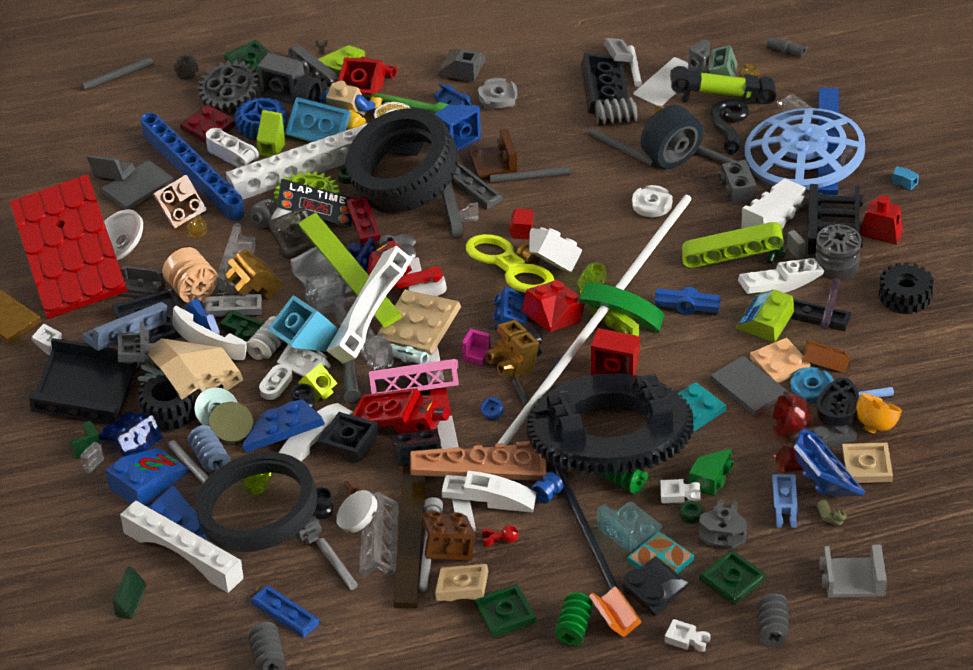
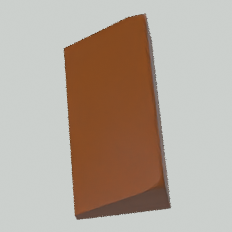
(826, 356)

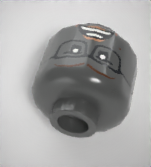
(263, 212)

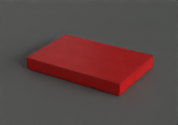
(388, 407)

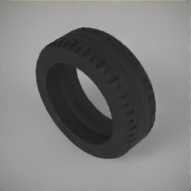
(388, 133)

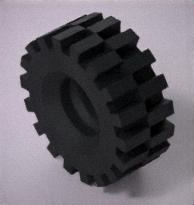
(906, 298)

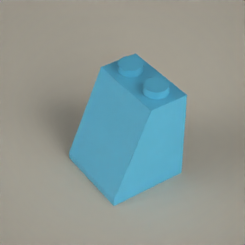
(303, 326)

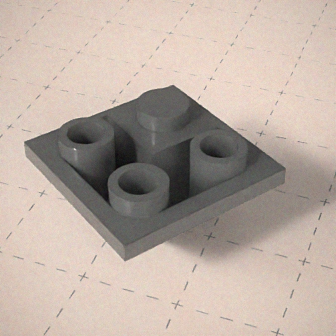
(462, 64)

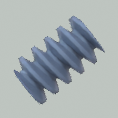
(207, 448)

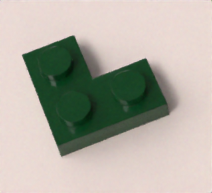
(240, 325)

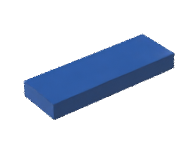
(285, 611)

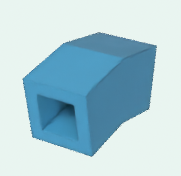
(905, 178)

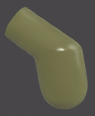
(830, 517)

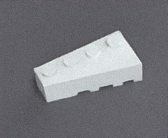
(775, 206)

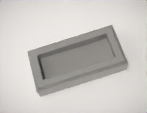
(618, 50)

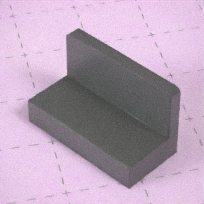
(110, 167)

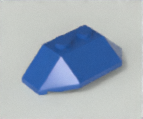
(824, 468)

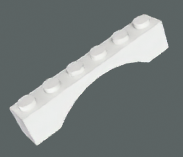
(353, 330)
(214, 563)

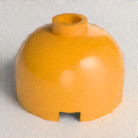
(876, 413)

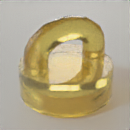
(196, 227)

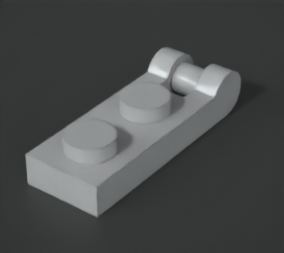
(222, 305)

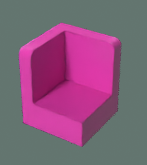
(475, 347)

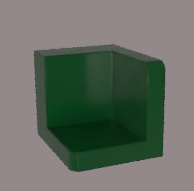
(80, 444)

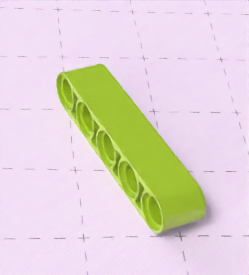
(732, 244)

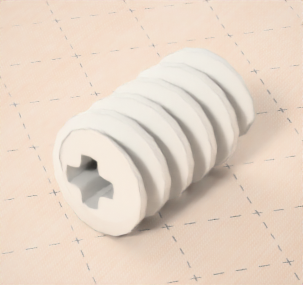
(263, 342)

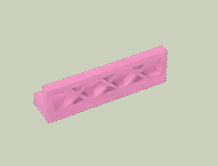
(416, 370)

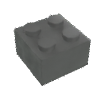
(279, 76)

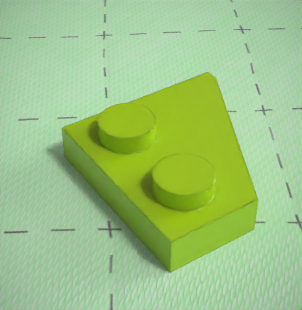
(335, 59)

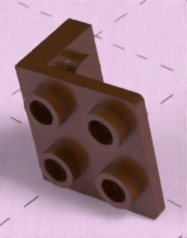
(495, 159)
(448, 536)

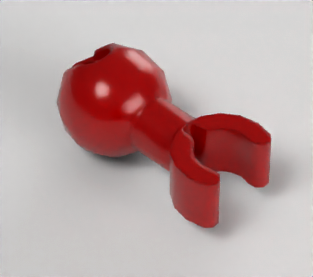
(508, 534)

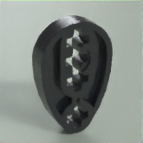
(831, 396)

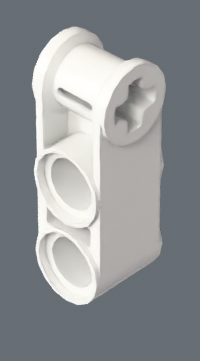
(230, 148)

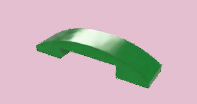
(623, 302)

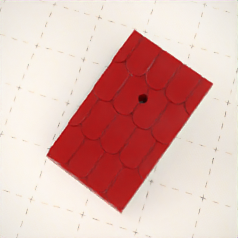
(68, 246)

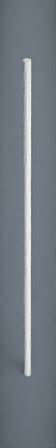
(521, 418)

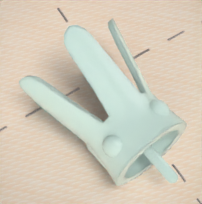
(151, 369)

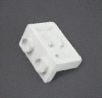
(302, 360)

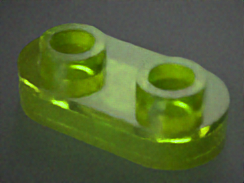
(593, 273)
(256, 483)

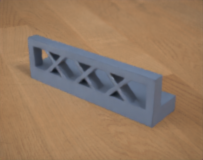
(108, 333)

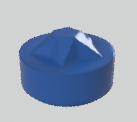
(492, 408)

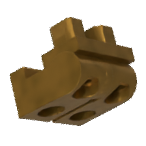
(254, 275)
(513, 351)

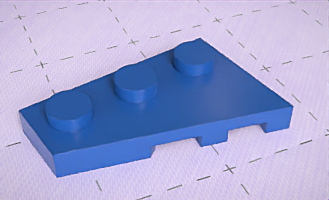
(177, 509)

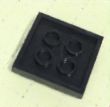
(164, 331)

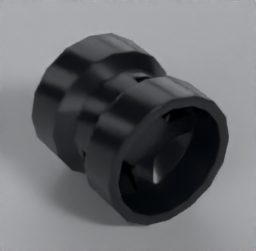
(304, 392)
(324, 506)

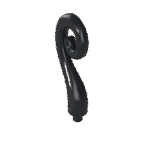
(732, 138)

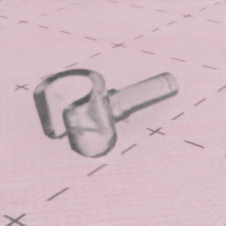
(846, 153)

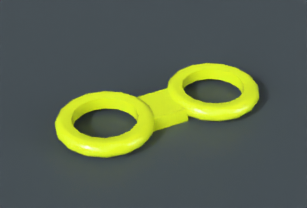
(507, 261)

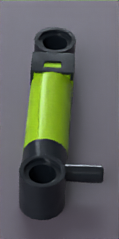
(747, 88)

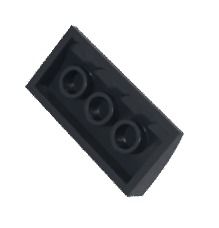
(602, 80)

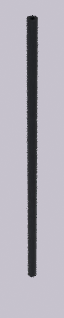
(574, 505)

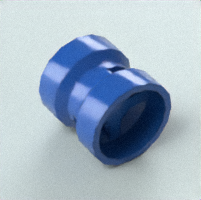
(550, 485)

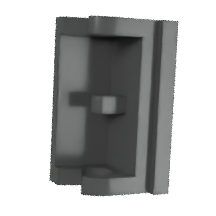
(142, 281)

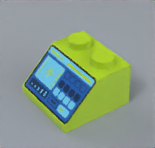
(767, 315)

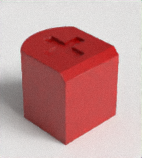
(521, 223)

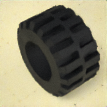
(164, 404)

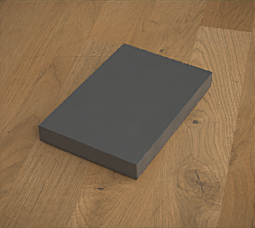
(137, 186)
(748, 385)

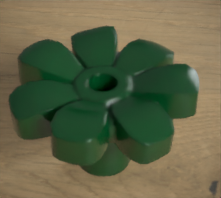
(772, 254)

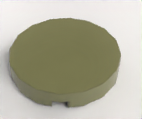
(231, 422)

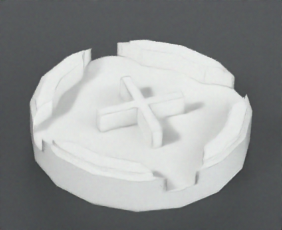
(356, 511)

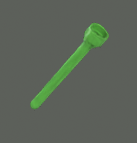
(411, 103)

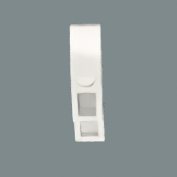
(784, 278)
(489, 488)

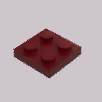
(204, 120)

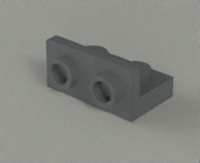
(699, 57)

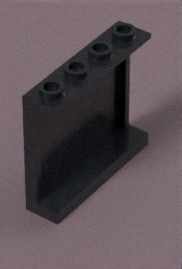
(83, 383)

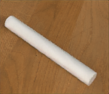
(634, 68)

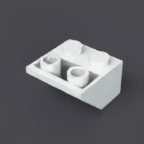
(554, 249)

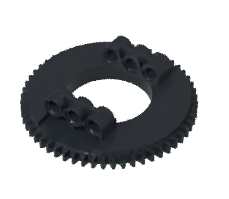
(559, 435)

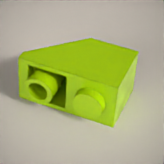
(270, 134)

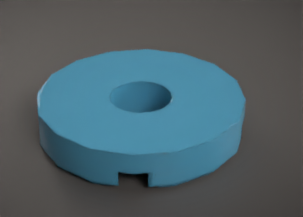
(809, 375)

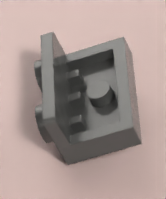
(133, 346)

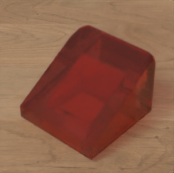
(787, 460)

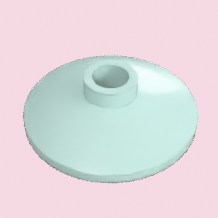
(209, 400)

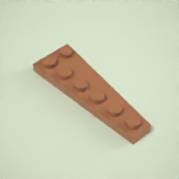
(507, 461)

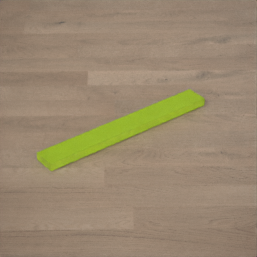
(345, 265)

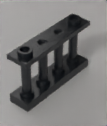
(817, 211)

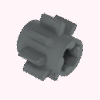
(310, 531)

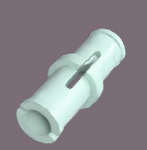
(408, 354)

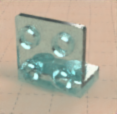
(628, 525)

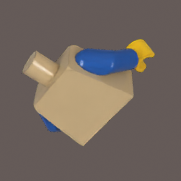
(348, 98)

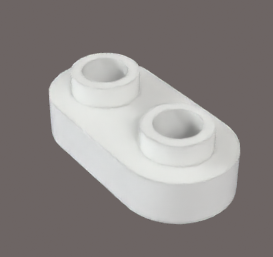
(275, 382)

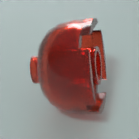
(791, 414)

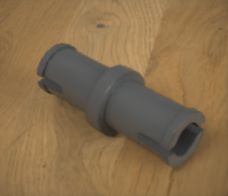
(786, 47)

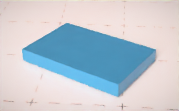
(315, 120)

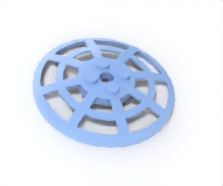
(804, 143)

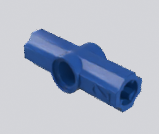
(687, 300)

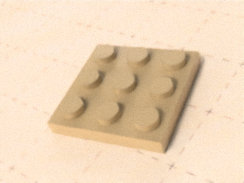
(422, 321)

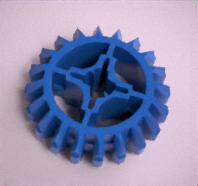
(249, 115)

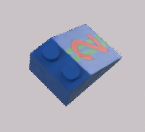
(144, 475)

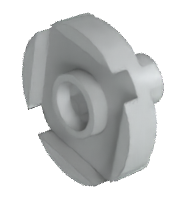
(505, 98)

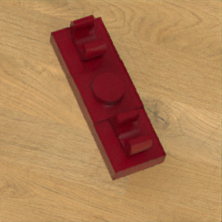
(363, 219)

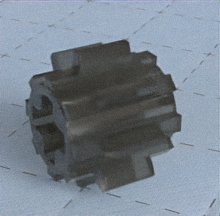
(186, 67)

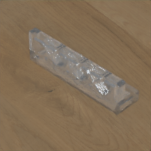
(235, 245)
(371, 539)

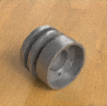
(838, 251)

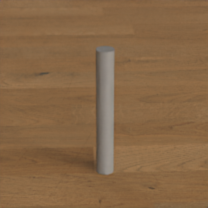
(188, 461)
(337, 564)

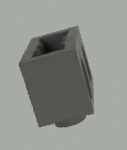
(738, 182)

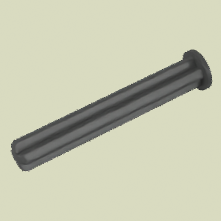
(351, 393)

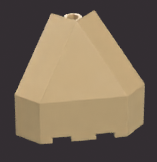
(194, 366)

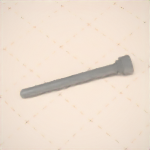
(431, 504)

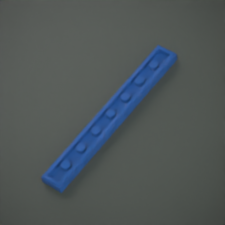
(829, 101)

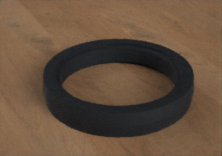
(265, 536)

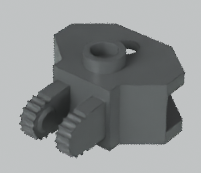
(723, 524)

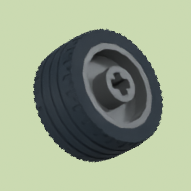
(671, 136)

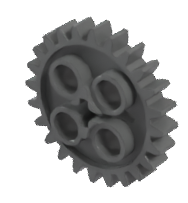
(229, 86)

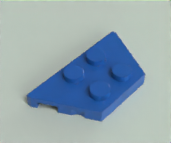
(281, 424)

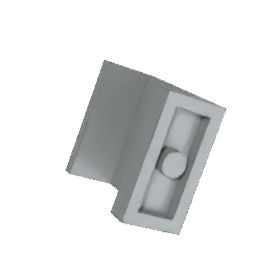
(310, 264)
(854, 575)

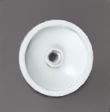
(124, 231)

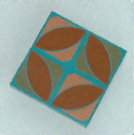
(665, 549)

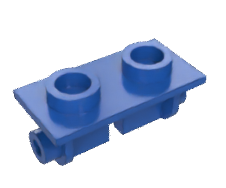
(448, 94)

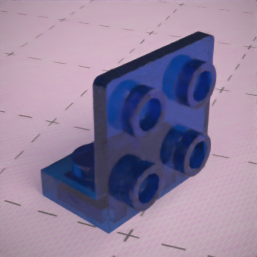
(132, 433)

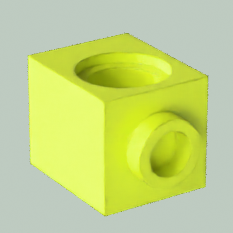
(322, 376)

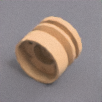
(189, 274)

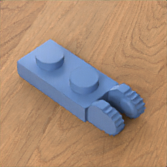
(784, 498)

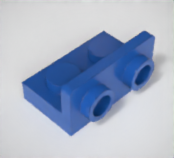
(509, 307)

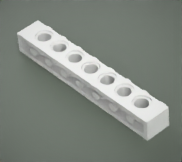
(315, 156)

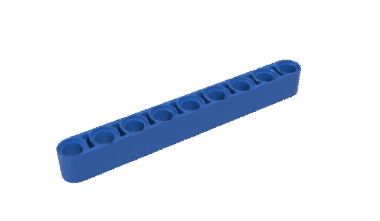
(191, 164)

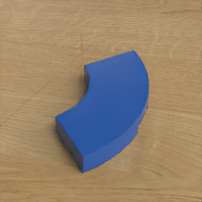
(201, 316)

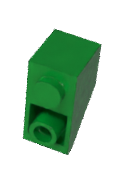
(711, 471)

